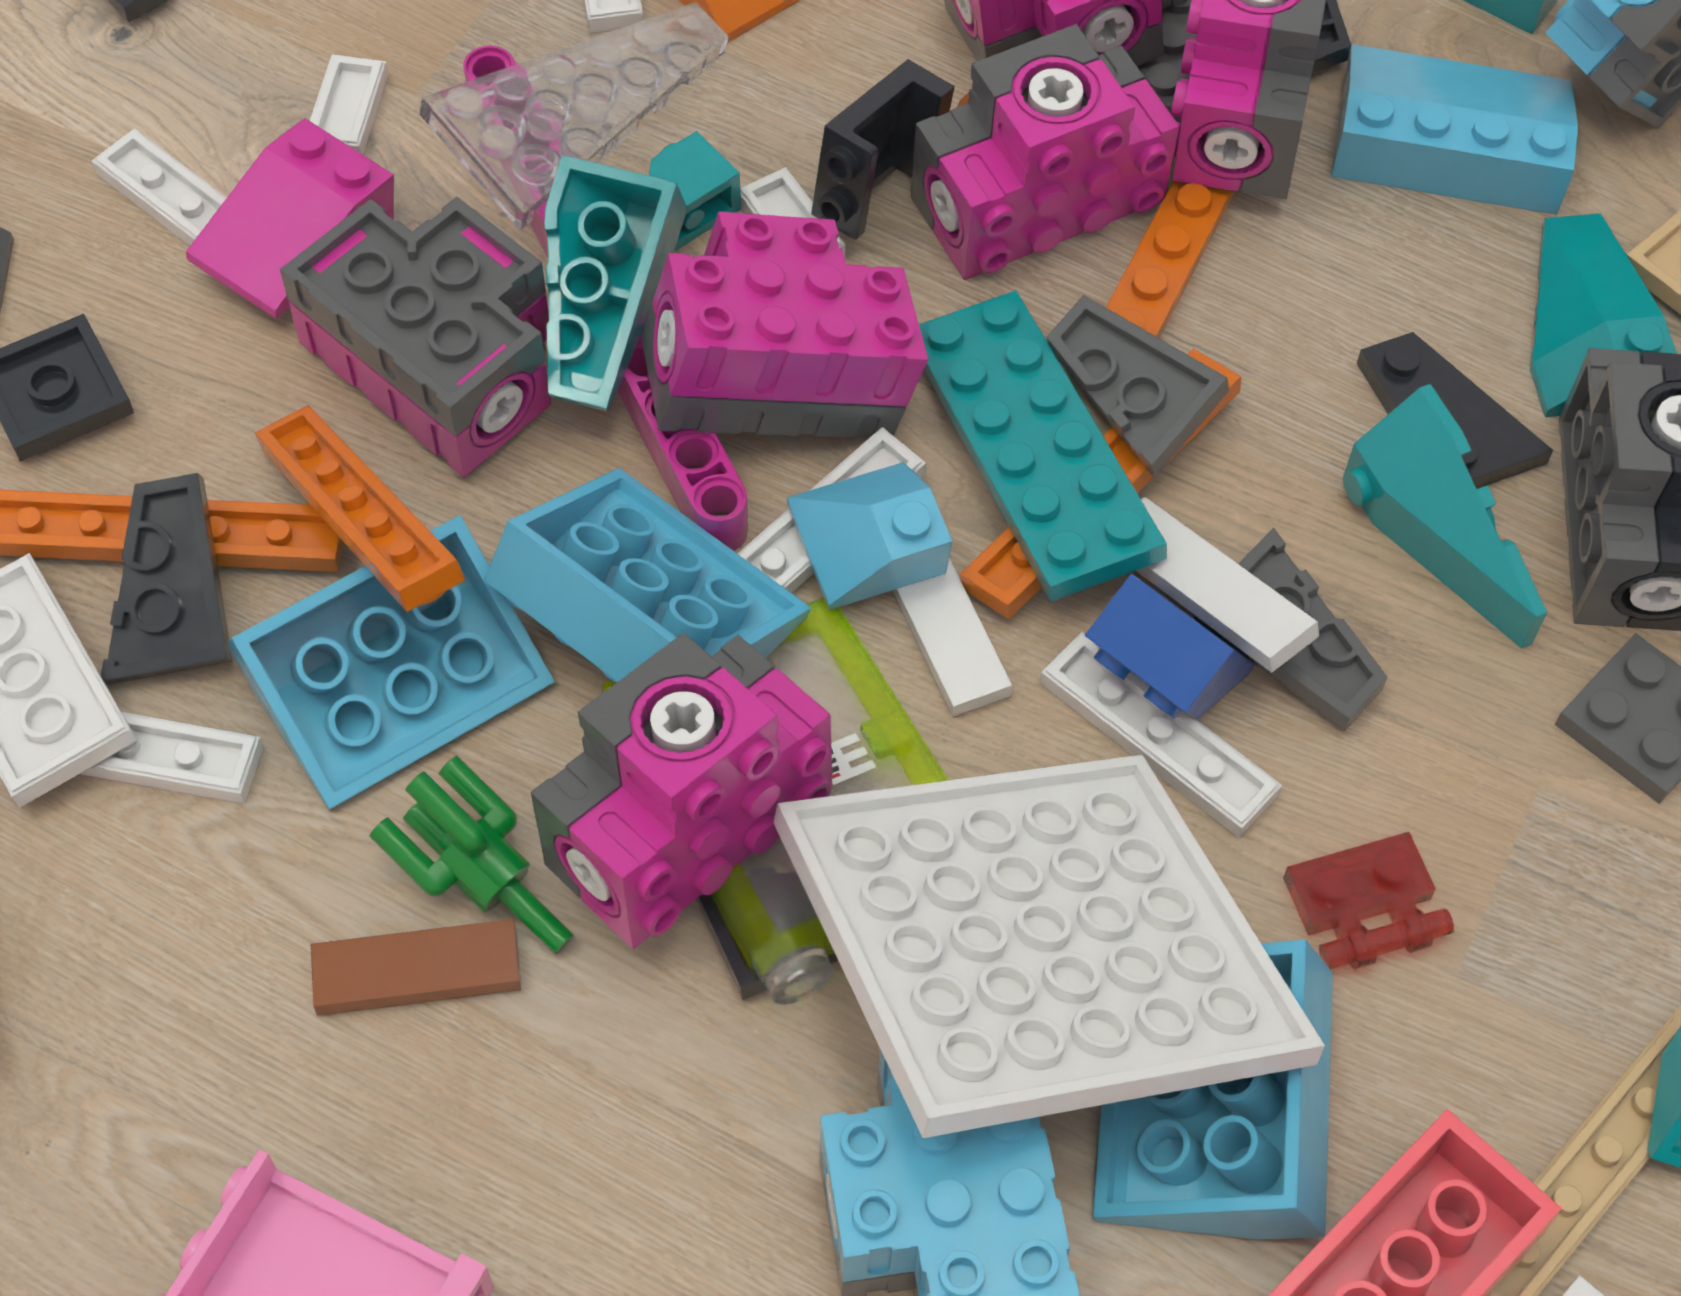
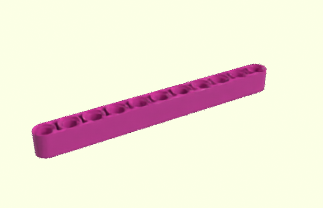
(695, 491)

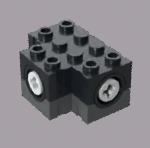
(1624, 489)

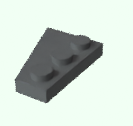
(1136, 380)
(1335, 669)

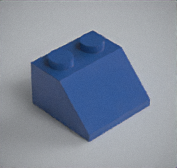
(1166, 649)

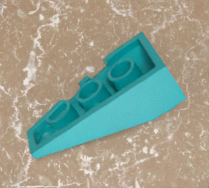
(602, 272)
(1585, 302)
(1423, 499)

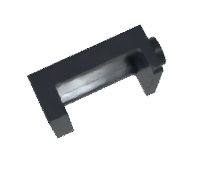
(873, 141)

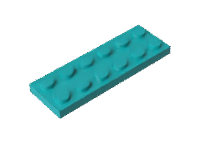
(1038, 447)

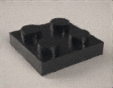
(57, 388)

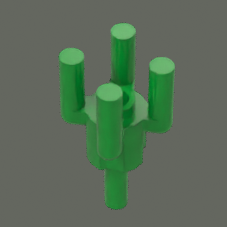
(470, 851)

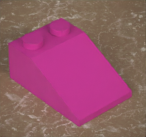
(283, 206)

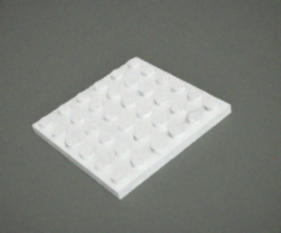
(1040, 943)

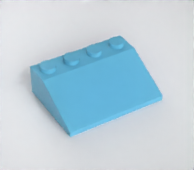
(1456, 129)
(630, 574)
(378, 687)
(1229, 1153)

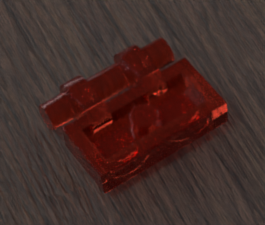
(1362, 884)

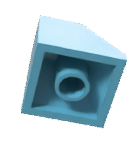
(871, 534)

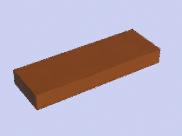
(415, 967)

